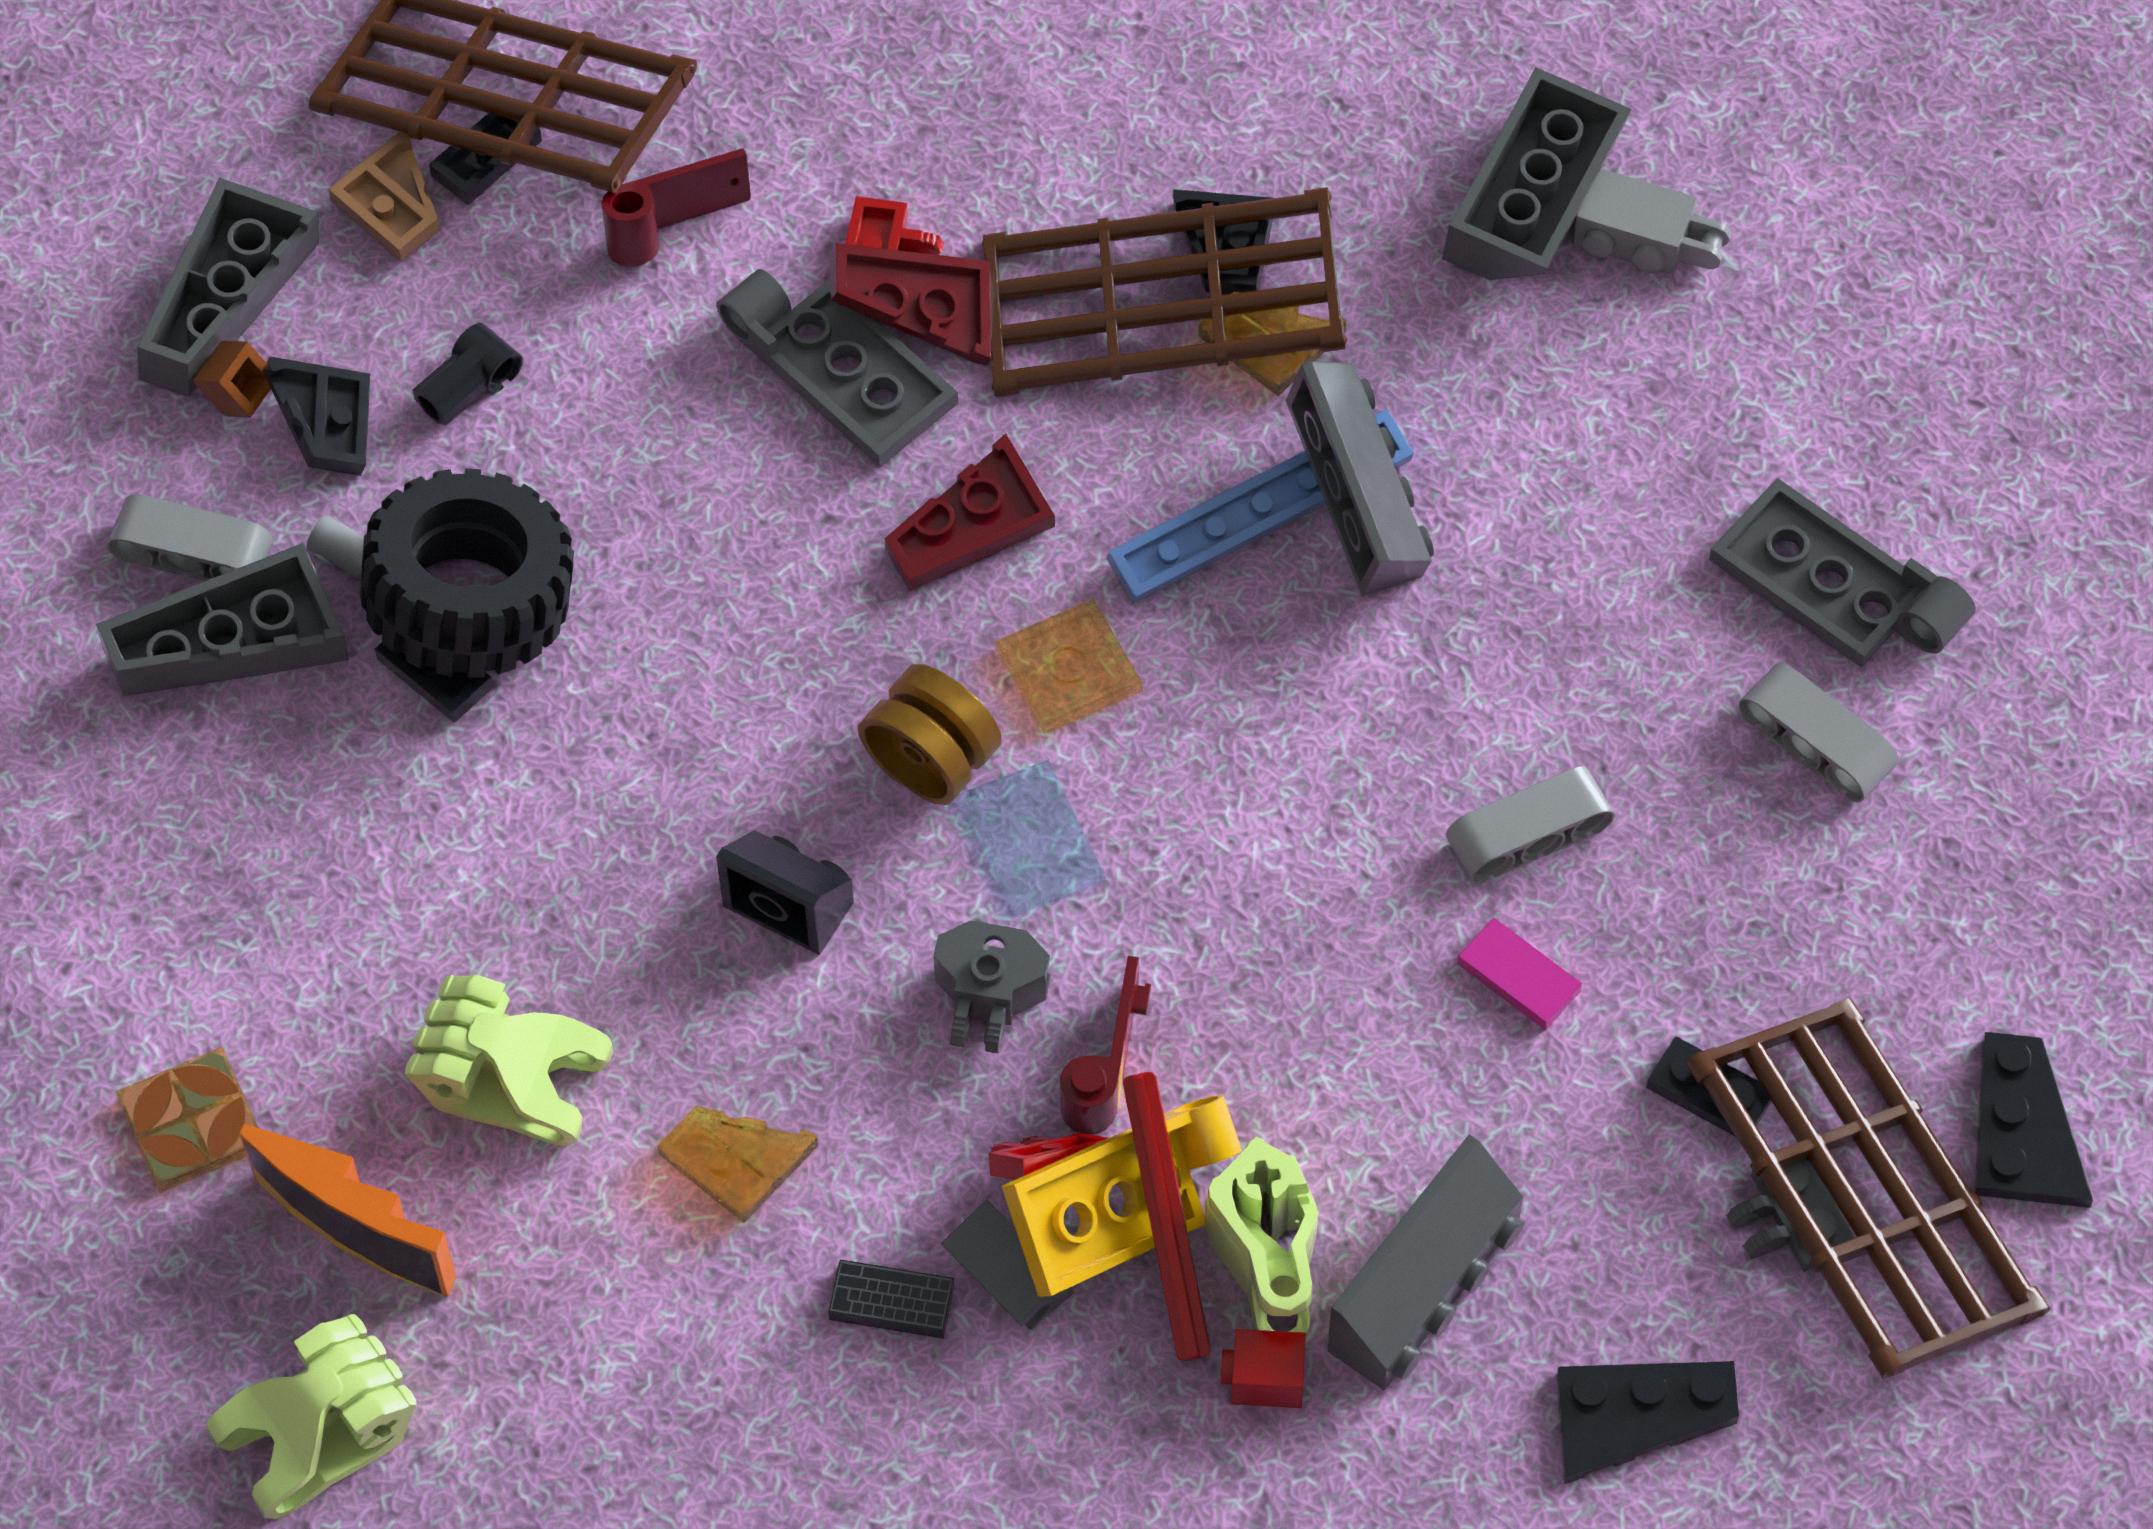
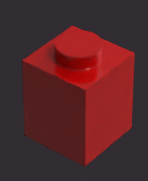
(1265, 1368)

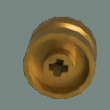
(929, 734)

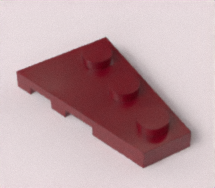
(920, 294)

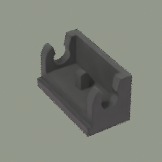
(994, 1257)

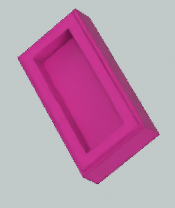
(1519, 973)

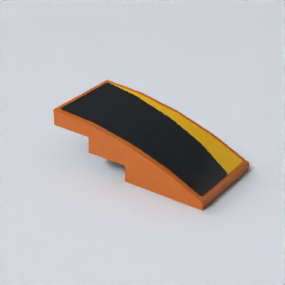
(356, 1217)

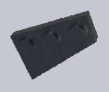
(2024, 1128)
(1636, 1408)

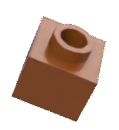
(234, 379)

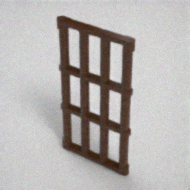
(531, 116)
(1215, 307)
(1869, 1238)

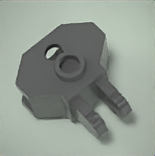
(989, 980)

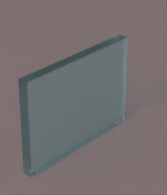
(1031, 837)

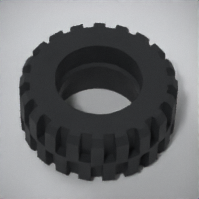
(458, 625)

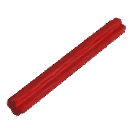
(1166, 1216)

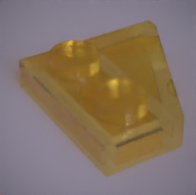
(1273, 371)
(735, 1158)

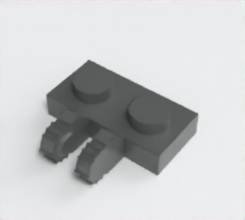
(1817, 1201)

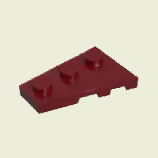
(976, 517)

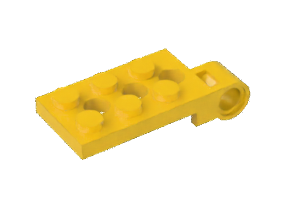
(1198, 1137)

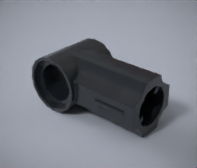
(477, 364)

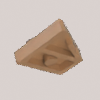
(389, 198)

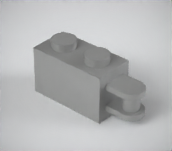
(1647, 225)

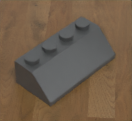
(1534, 179)
(1358, 475)
(1426, 1266)

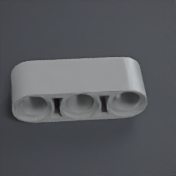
(185, 538)
(1820, 730)
(1528, 823)

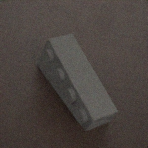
(224, 280)
(227, 628)

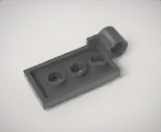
(764, 322)
(1919, 603)

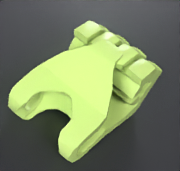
(499, 1064)
(1271, 1277)
(321, 1420)

